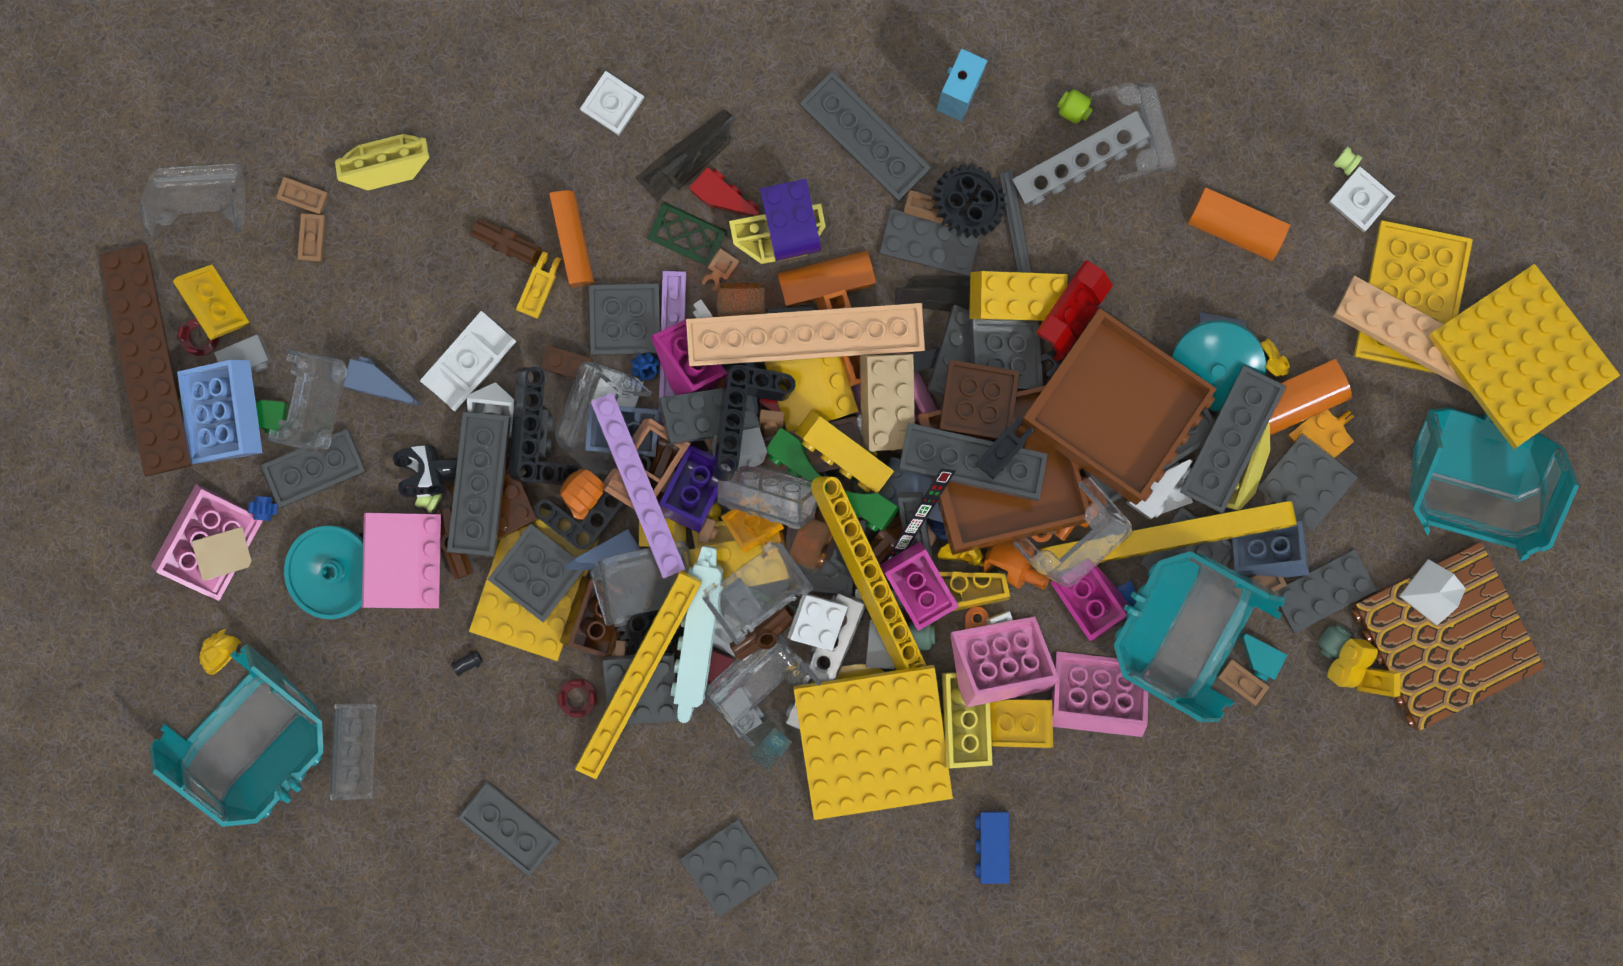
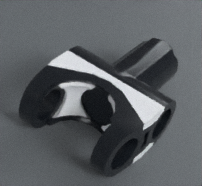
(428, 470)

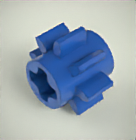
(645, 366)
(262, 508)

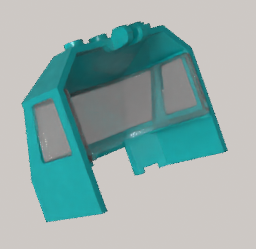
(1483, 488)
(1186, 630)
(245, 748)

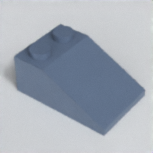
(370, 379)
(633, 418)
(907, 482)
(1272, 553)

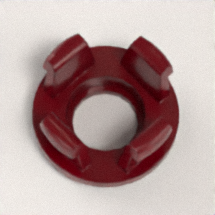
(184, 334)
(563, 695)

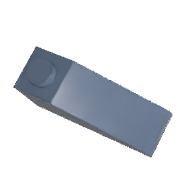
(617, 545)

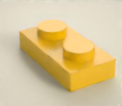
(1380, 682)

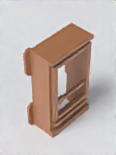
(614, 484)

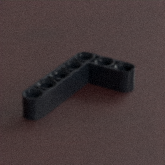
(737, 411)
(532, 435)
(586, 525)

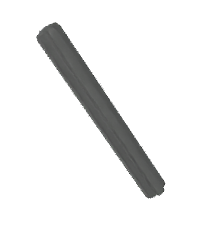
(1015, 222)

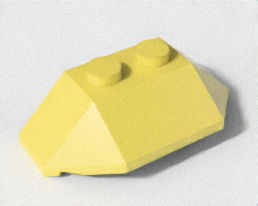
(383, 162)
(754, 239)
(1252, 474)

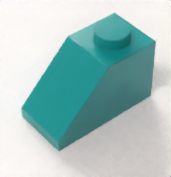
(1262, 658)

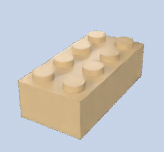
(886, 399)

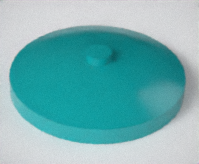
(1217, 353)
(326, 571)

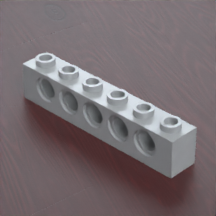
(1027, 181)
(837, 655)

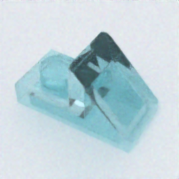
(771, 748)

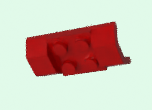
(1075, 308)

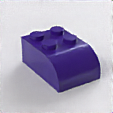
(790, 219)
(691, 490)

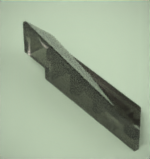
(687, 157)
(936, 292)

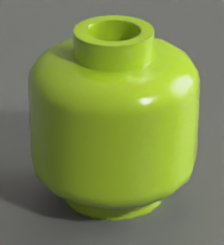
(1074, 106)

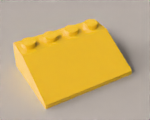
(819, 387)

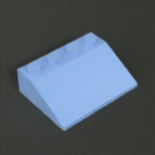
(220, 411)

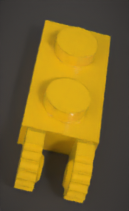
(538, 287)

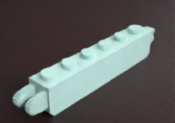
(697, 639)

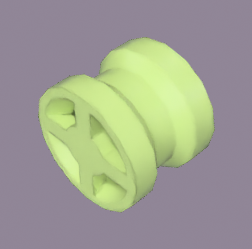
(1347, 161)
(429, 502)

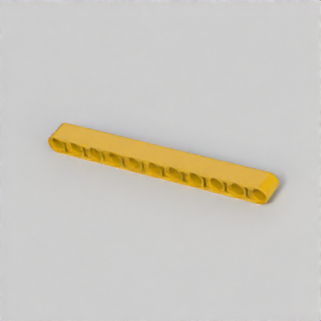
(1197, 531)
(874, 576)

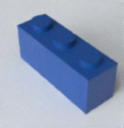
(992, 847)

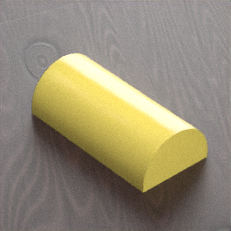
(965, 728)

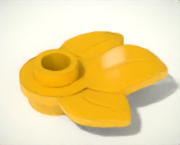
(1276, 363)

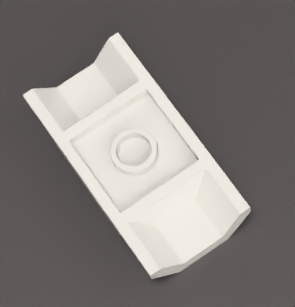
(468, 361)

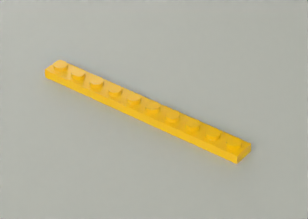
(638, 674)

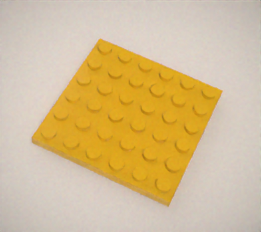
(1524, 356)
(873, 742)

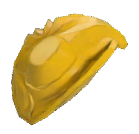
(972, 557)
(216, 651)

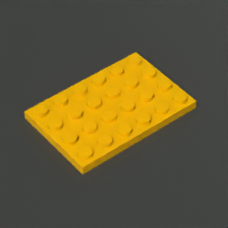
(1420, 270)
(510, 623)

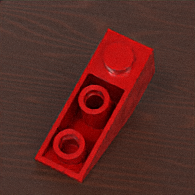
(717, 194)

